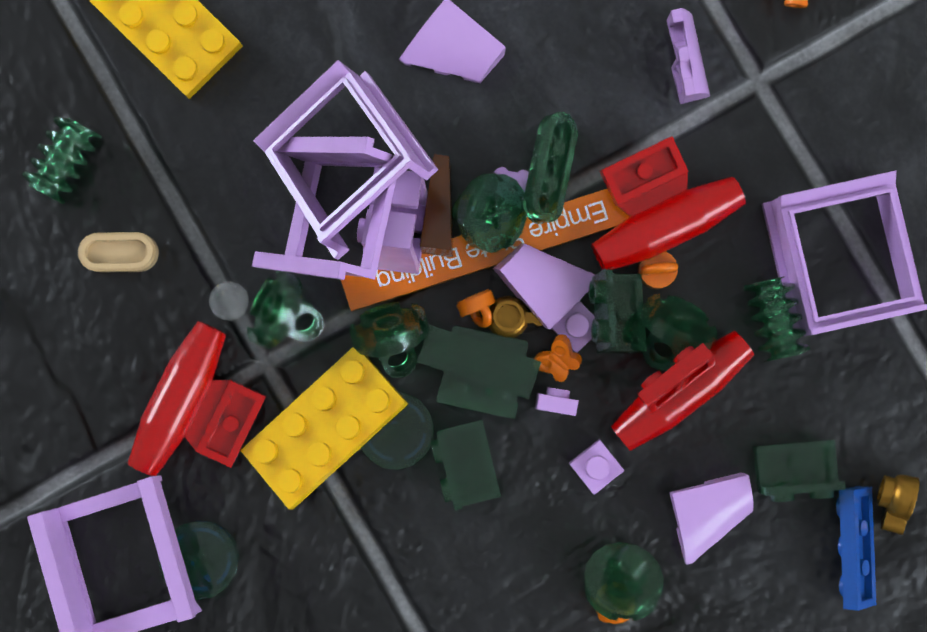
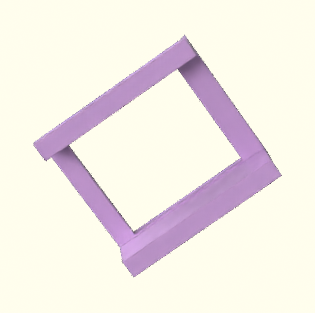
(386, 120)
(331, 152)
(791, 261)
(65, 577)

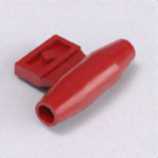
(660, 207)
(681, 389)
(194, 406)

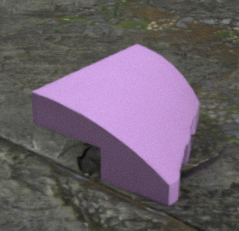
(454, 45)
(688, 65)
(543, 282)
(710, 512)

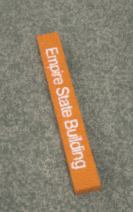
(578, 220)

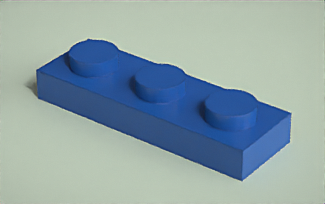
(856, 548)

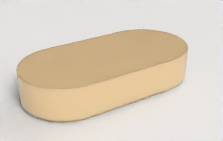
(118, 252)

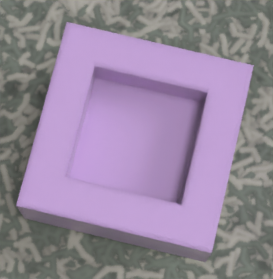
(576, 326)
(556, 401)
(596, 467)

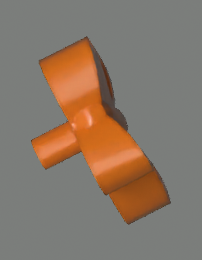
(559, 359)

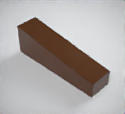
(437, 224)

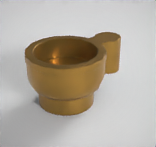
(511, 317)
(899, 499)

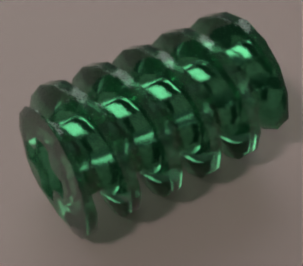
(60, 158)
(776, 318)

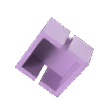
(406, 216)

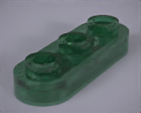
(547, 190)

